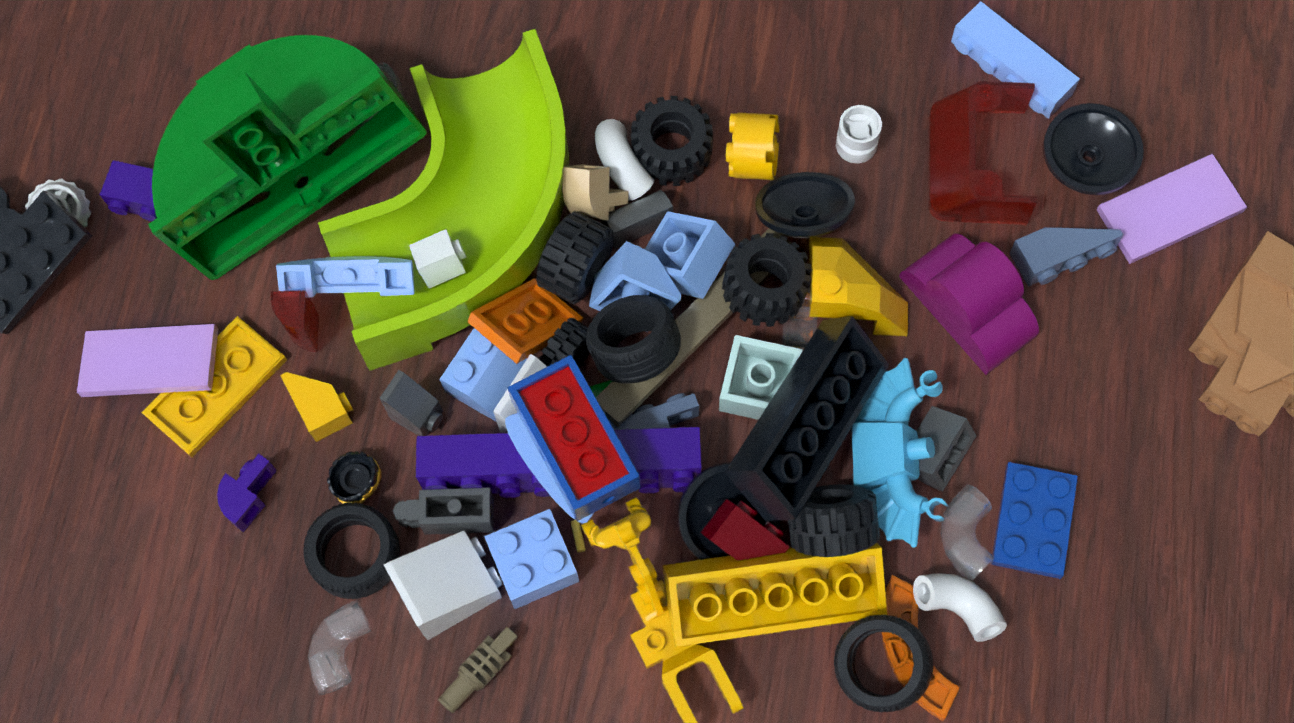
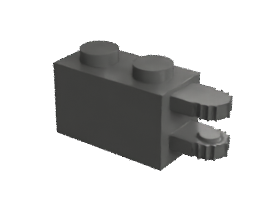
(448, 511)

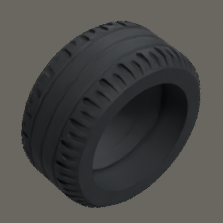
(640, 360)
(327, 526)
(845, 663)

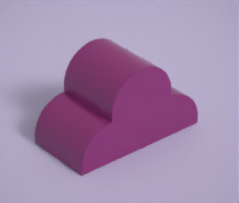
(974, 298)

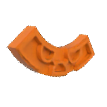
(901, 604)

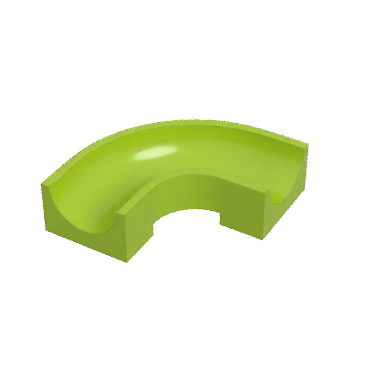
(486, 182)

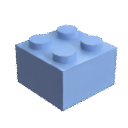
(690, 251)
(532, 559)

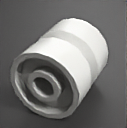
(858, 134)

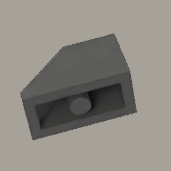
(411, 405)

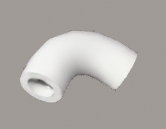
(617, 154)
(963, 598)

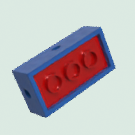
(574, 437)

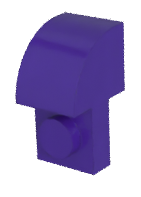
(239, 497)

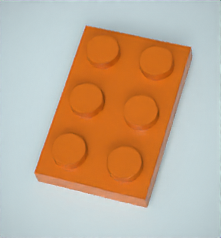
(522, 320)

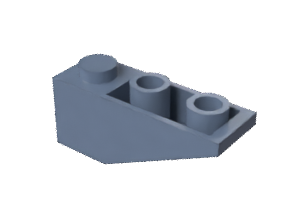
(1054, 250)

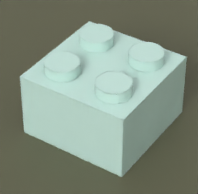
(754, 375)

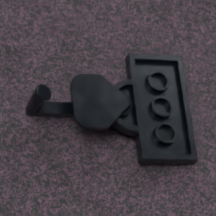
(33, 252)

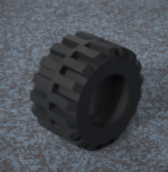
(672, 117)
(574, 256)
(770, 256)
(836, 522)

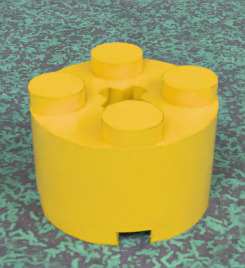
(753, 146)

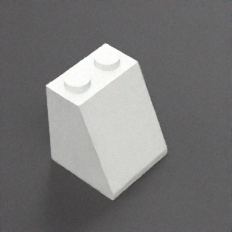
(444, 582)

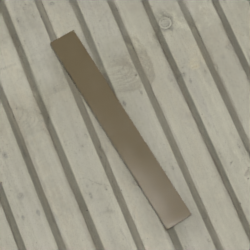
(695, 326)

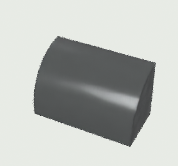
(638, 218)
(951, 439)

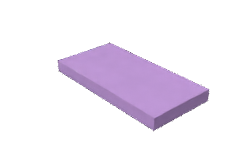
(1172, 208)
(148, 360)

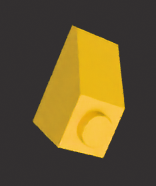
(318, 405)

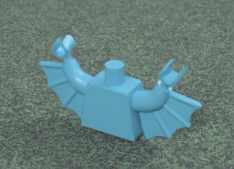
(889, 452)

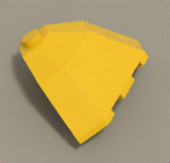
(849, 286)

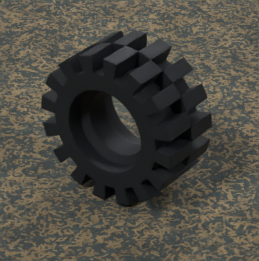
(567, 341)

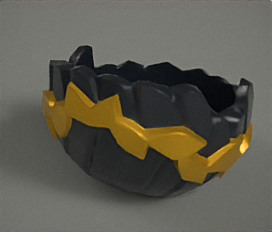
(354, 477)

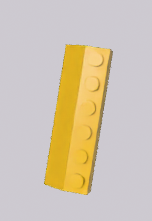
(771, 594)

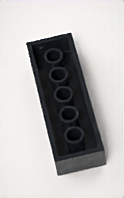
(807, 419)

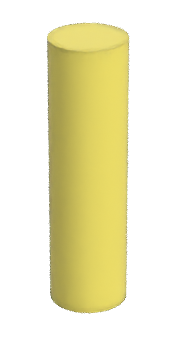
(579, 542)

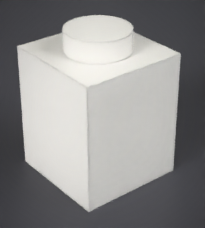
(438, 258)

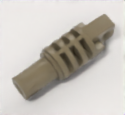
(478, 669)

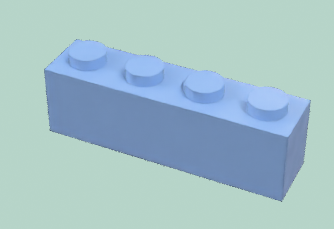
(1014, 58)

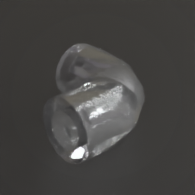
(959, 532)
(329, 646)

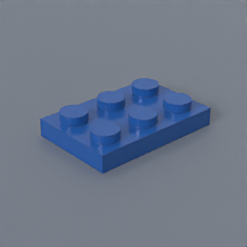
(1034, 520)

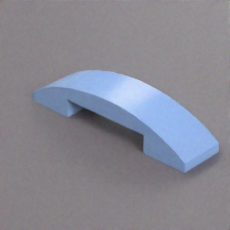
(348, 275)

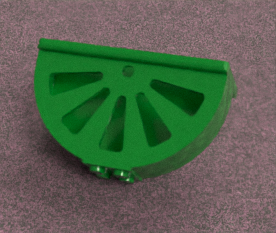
(262, 128)

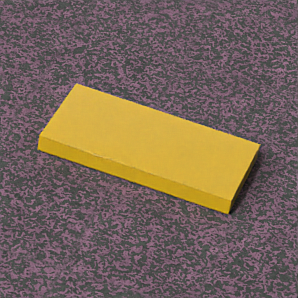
(240, 370)

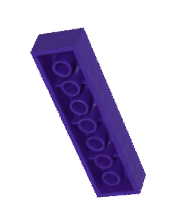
(491, 461)

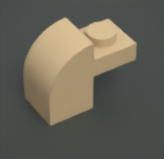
(588, 191)

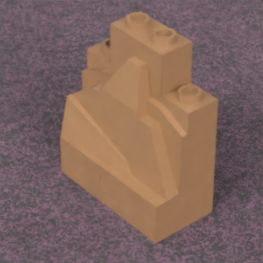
(1252, 340)

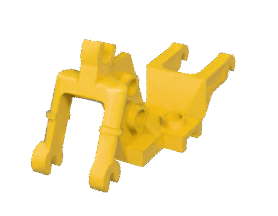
(656, 640)

